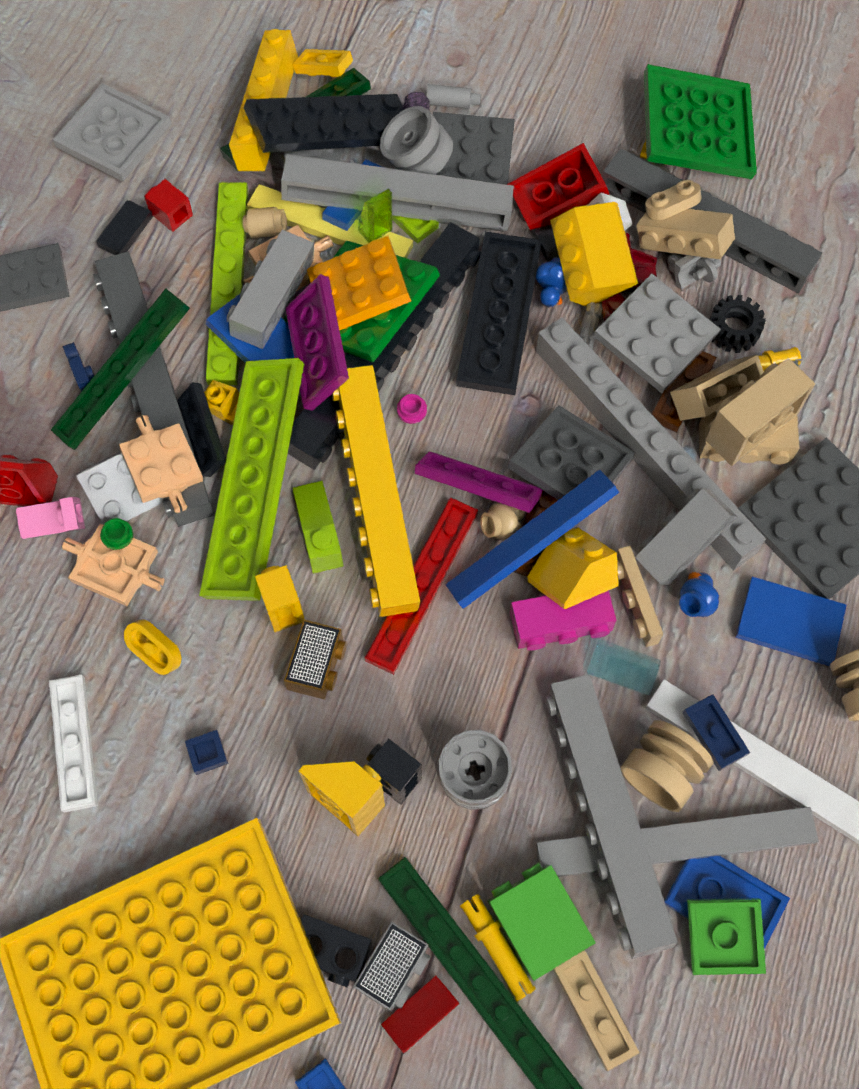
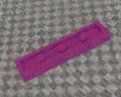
(478, 481)

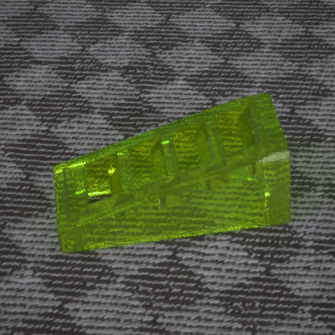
(376, 216)

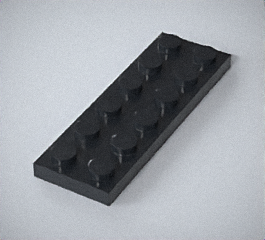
(321, 121)
(499, 313)

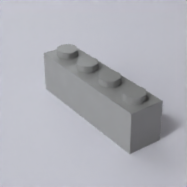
(271, 289)

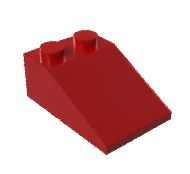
(558, 187)
(26, 481)

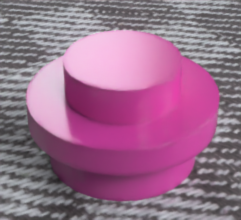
(411, 409)

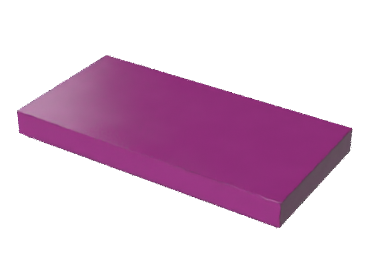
(317, 342)

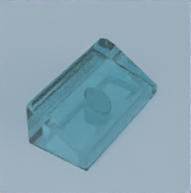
(624, 666)

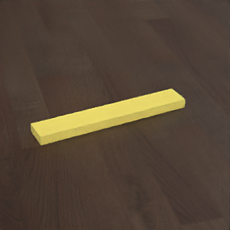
(311, 221)

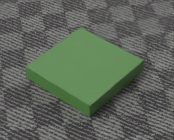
(726, 936)

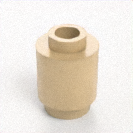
(264, 222)

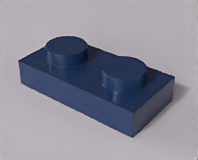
(716, 732)

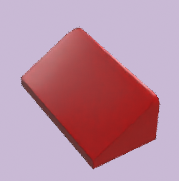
(420, 1014)

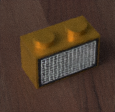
(314, 659)

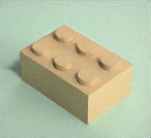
(759, 410)

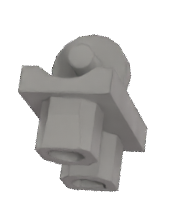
(692, 268)

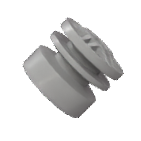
(485, 752)

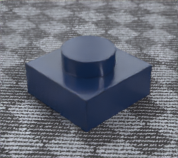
(206, 752)

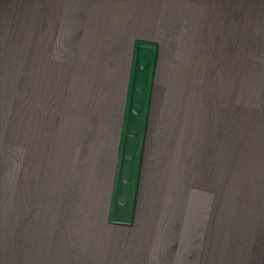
(476, 979)

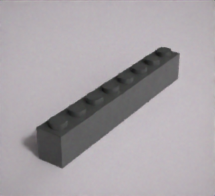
(755, 242)

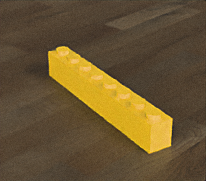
(376, 493)

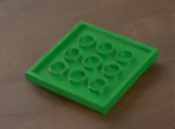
(699, 122)
(372, 335)

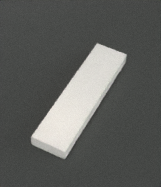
(73, 743)

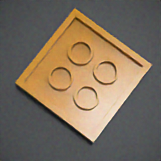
(364, 282)

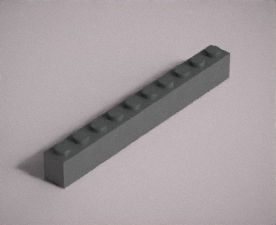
(152, 384)

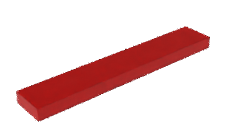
(429, 572)

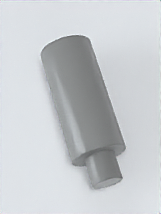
(452, 96)

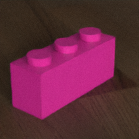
(544, 621)

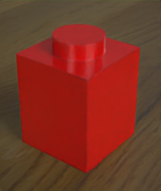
(168, 205)

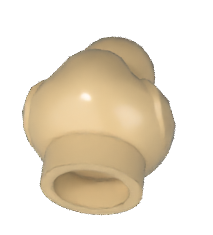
(501, 521)

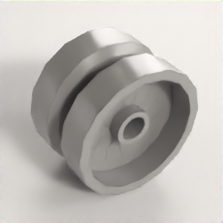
(416, 142)

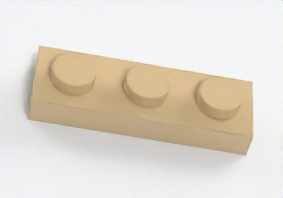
(637, 598)
(596, 1011)

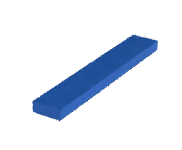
(532, 538)

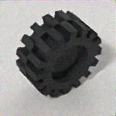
(744, 311)

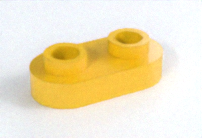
(152, 647)

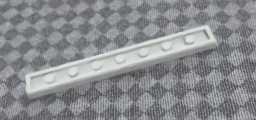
(771, 767)

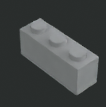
(685, 535)

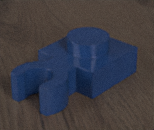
(82, 374)

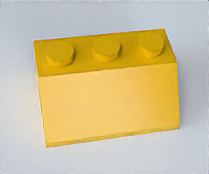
(593, 252)
(346, 791)

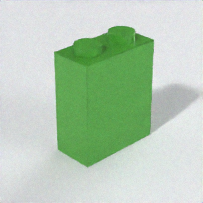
(540, 920)

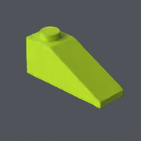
(318, 527)

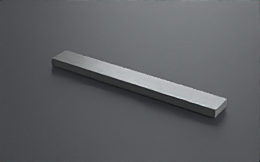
(692, 840)

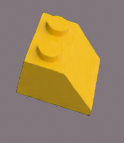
(575, 569)

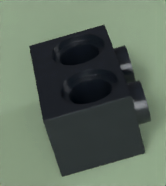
(397, 769)
(334, 941)

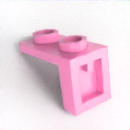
(50, 518)

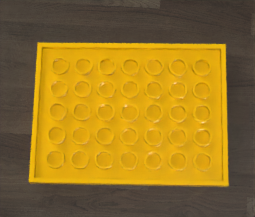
(170, 974)

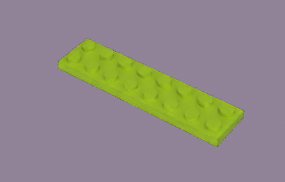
(252, 479)

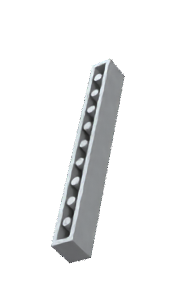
(638, 430)

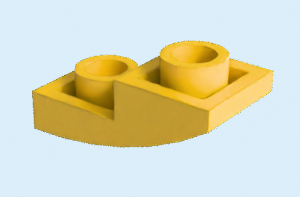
(222, 400)

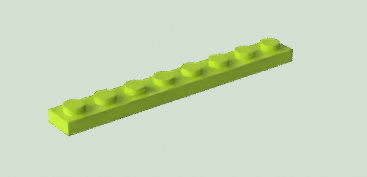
(227, 275)

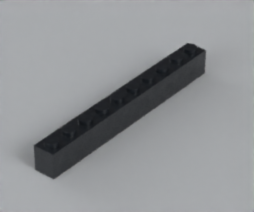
(452, 254)

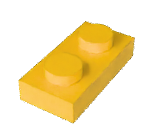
(323, 62)

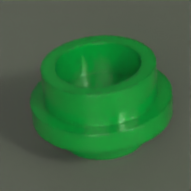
(116, 534)

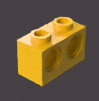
(280, 597)

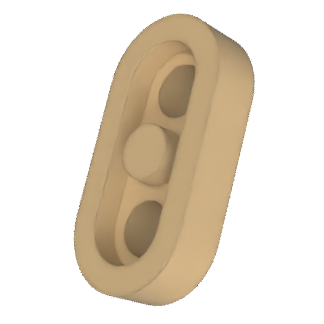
(673, 200)

